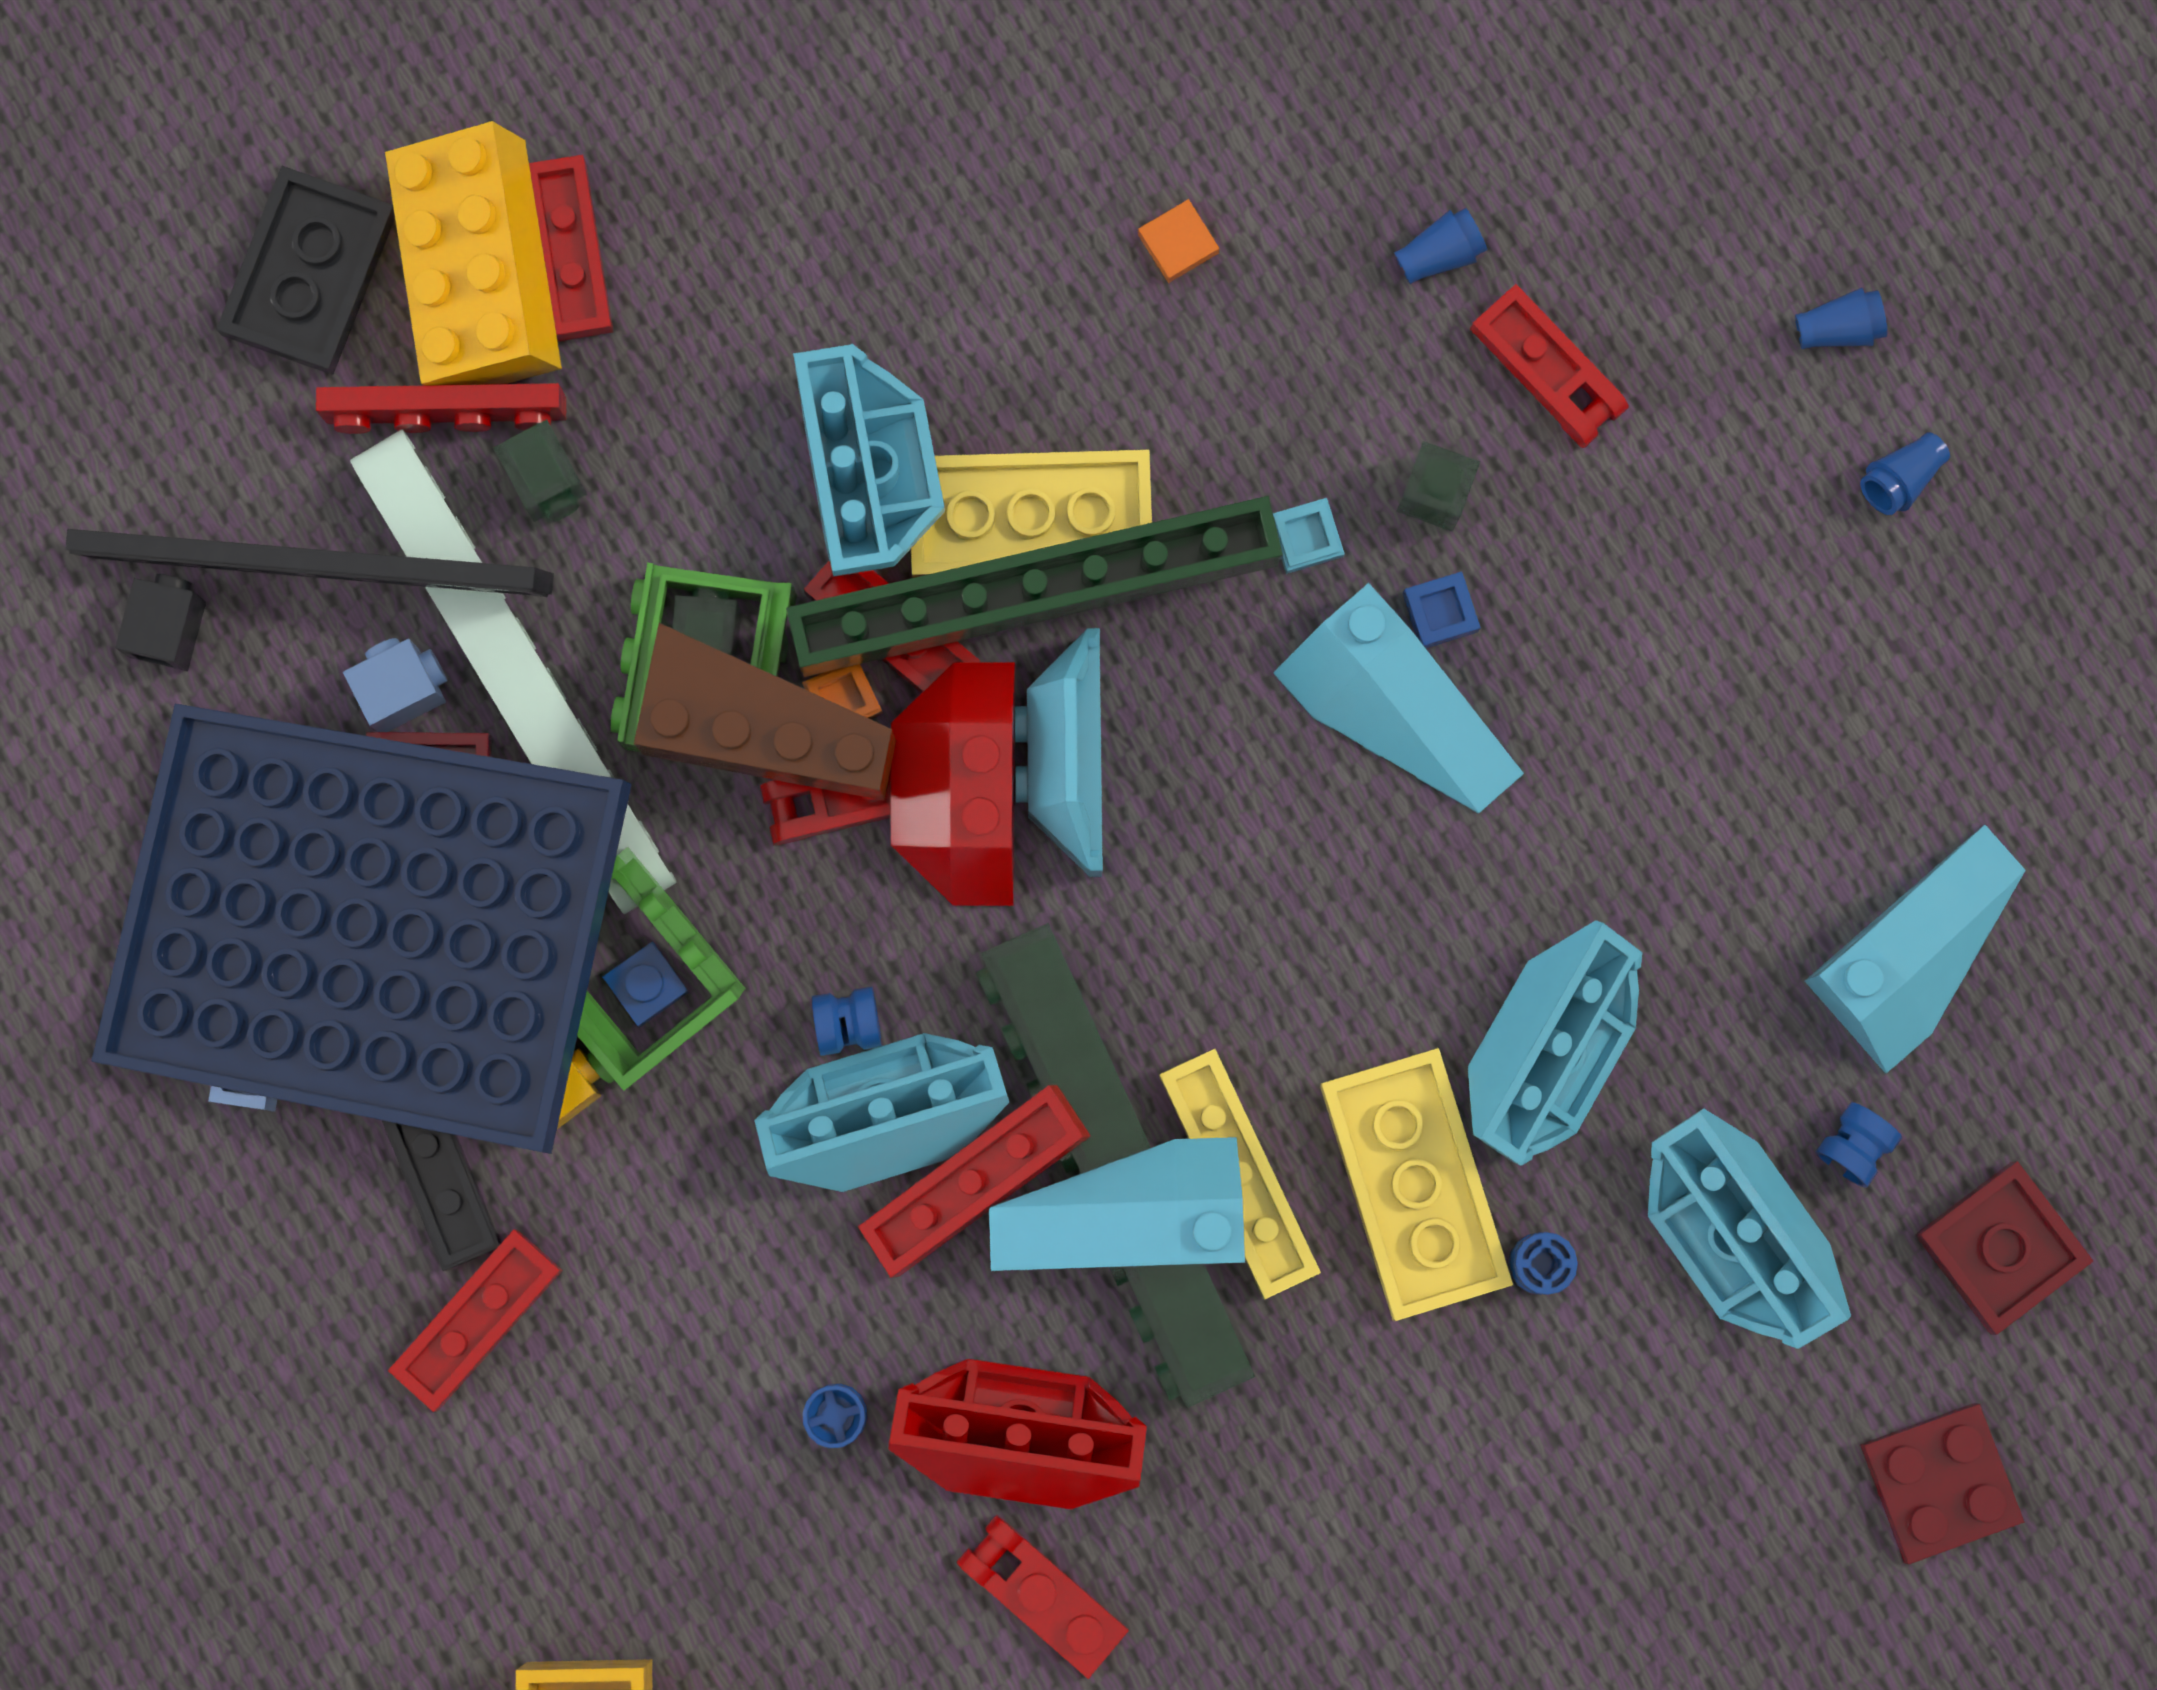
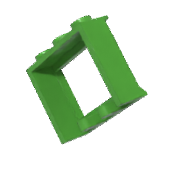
(648, 603)
(611, 1052)

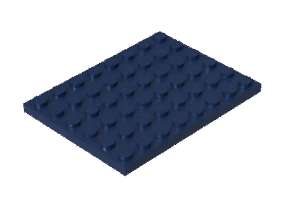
(363, 925)

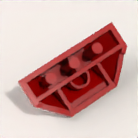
(958, 783)
(1018, 1435)

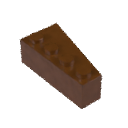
(745, 721)

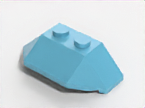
(867, 458)
(1065, 753)
(1554, 1043)
(881, 1112)
(1743, 1232)

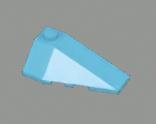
(1389, 694)
(1911, 959)
(1144, 1210)

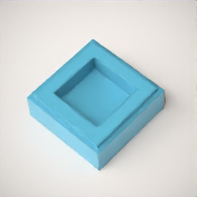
(1308, 535)

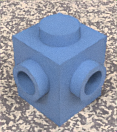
(396, 683)

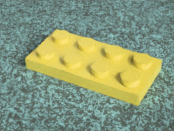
(1031, 502)
(1416, 1184)

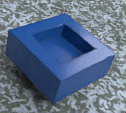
(1441, 610)
(646, 984)

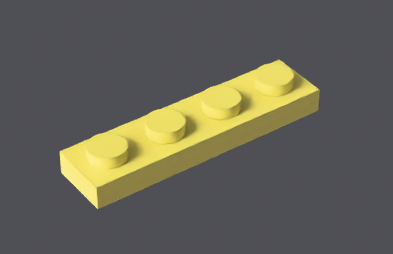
(1272, 1236)

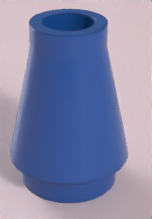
(1443, 246)
(1844, 322)
(1901, 476)

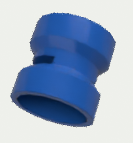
(861, 1021)
(1859, 1143)
(1531, 1263)
(827, 1419)

